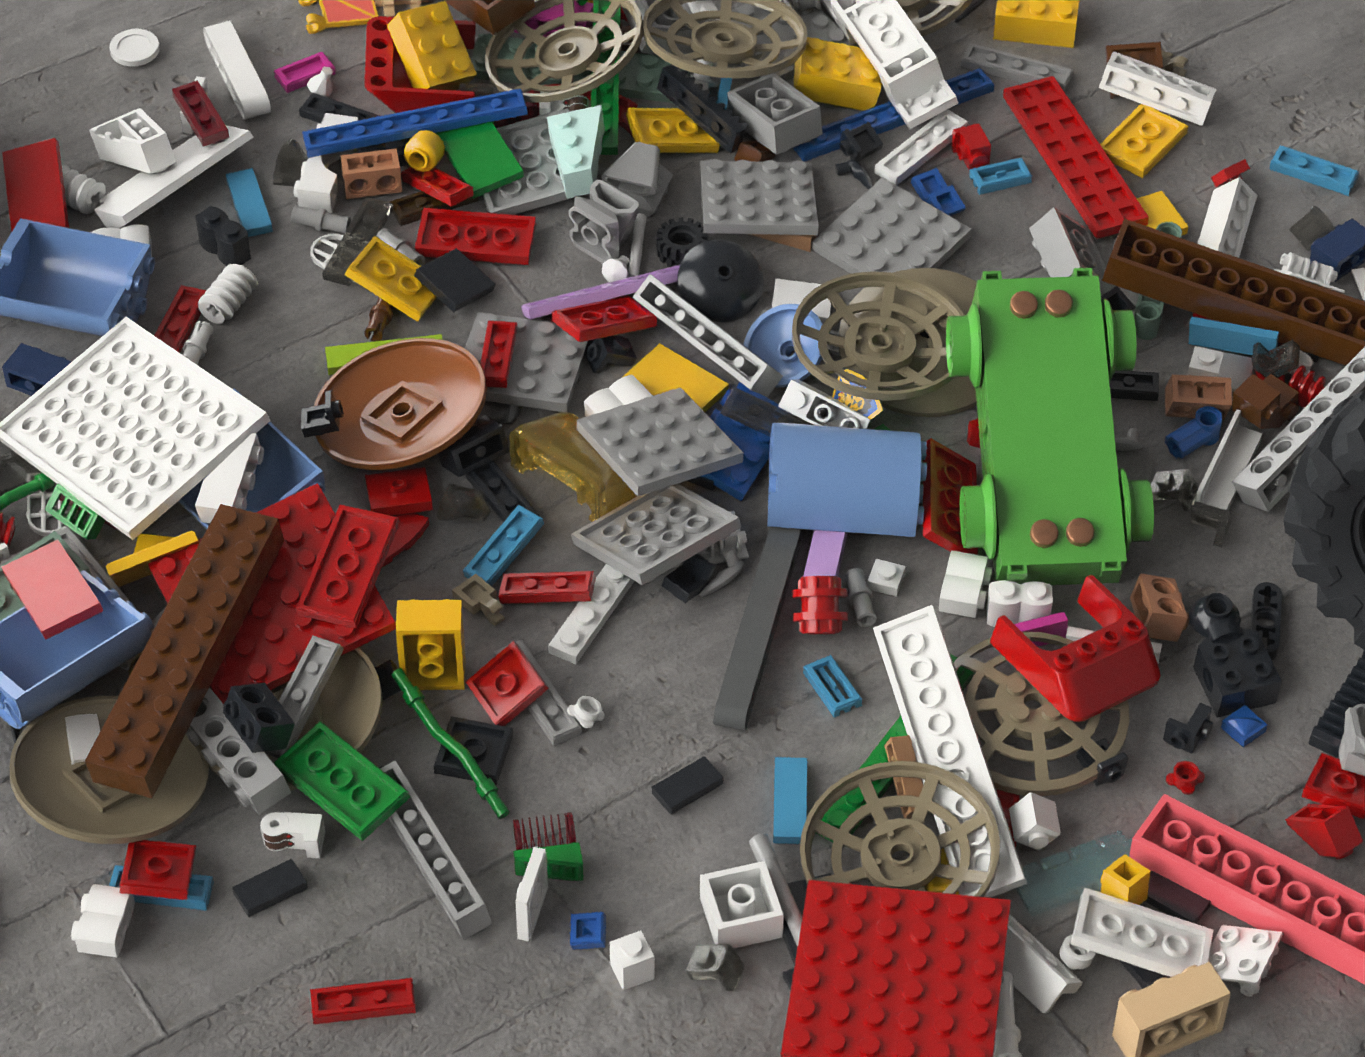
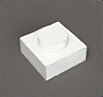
(886, 577)

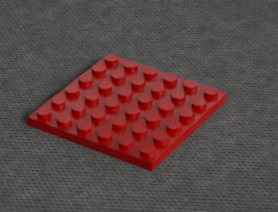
(272, 632)
(896, 973)

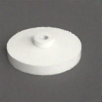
(134, 47)

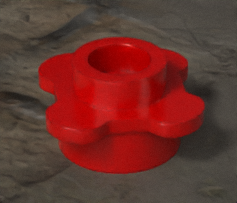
(1187, 770)

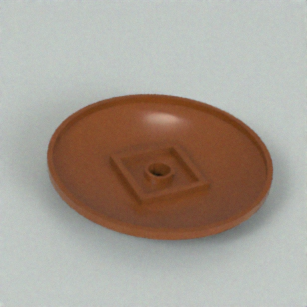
(426, 379)

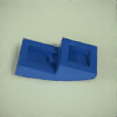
(934, 191)

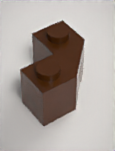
(1266, 401)

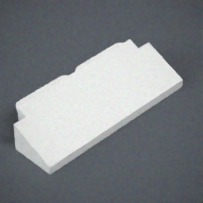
(148, 189)

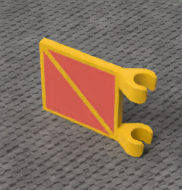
(339, 14)

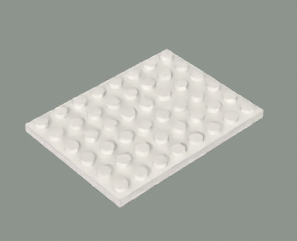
(130, 427)

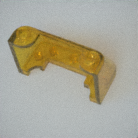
(566, 454)

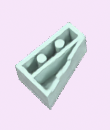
(577, 147)

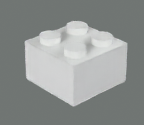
(741, 905)

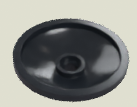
(717, 295)

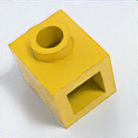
(1126, 880)

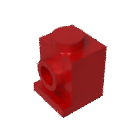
(971, 146)

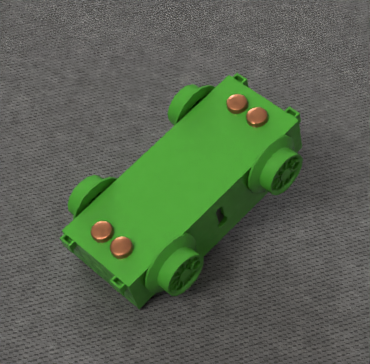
(1046, 429)

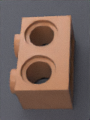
(371, 173)
(1189, 393)
(1159, 607)

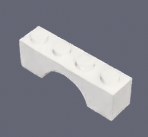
(317, 184)

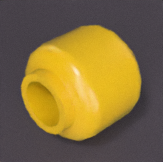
(424, 151)

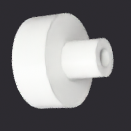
(1075, 956)

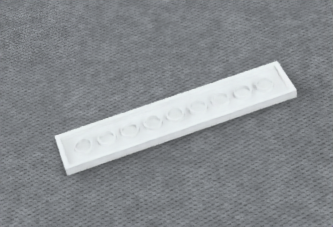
(945, 737)

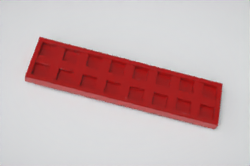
(1074, 156)

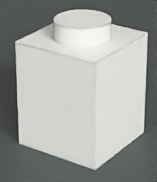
(1034, 821)
(632, 960)

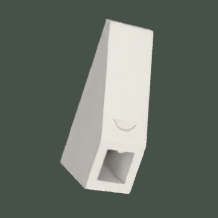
(819, 407)
(230, 480)

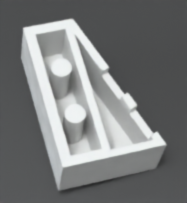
(134, 143)

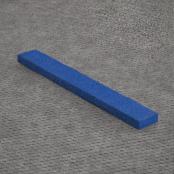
(885, 116)
(408, 123)

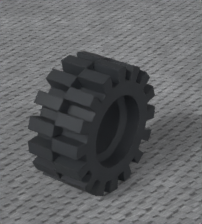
(678, 232)

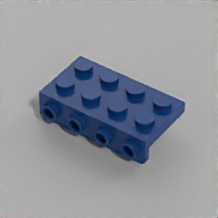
(755, 447)

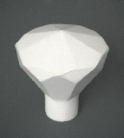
(322, 83)
(615, 269)

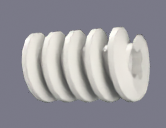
(82, 192)
(227, 293)

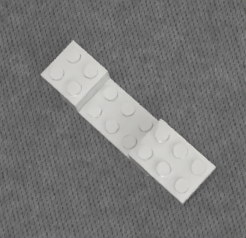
(898, 54)

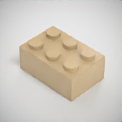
(1171, 1012)

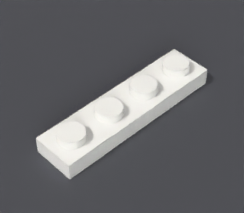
(919, 147)
(590, 616)

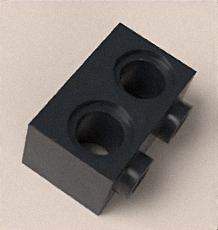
(258, 717)

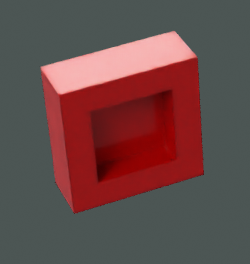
(1230, 173)

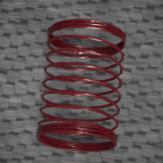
(570, 832)

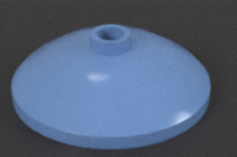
(772, 341)

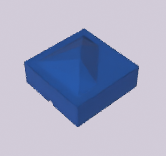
(1244, 726)
(588, 930)

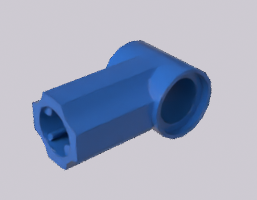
(1199, 431)

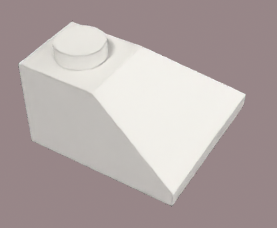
(1220, 364)

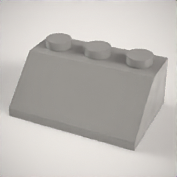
(1067, 246)

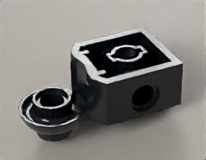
(1231, 659)

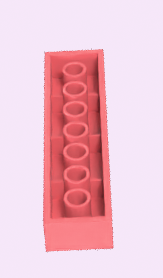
(1255, 884)

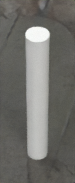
(637, 245)

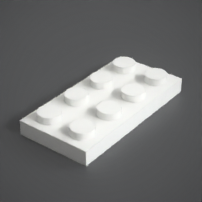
(1139, 934)

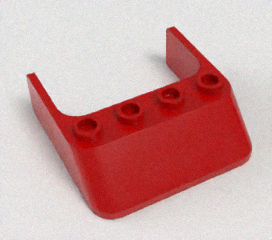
(388, 78)
(1093, 670)

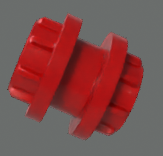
(820, 605)

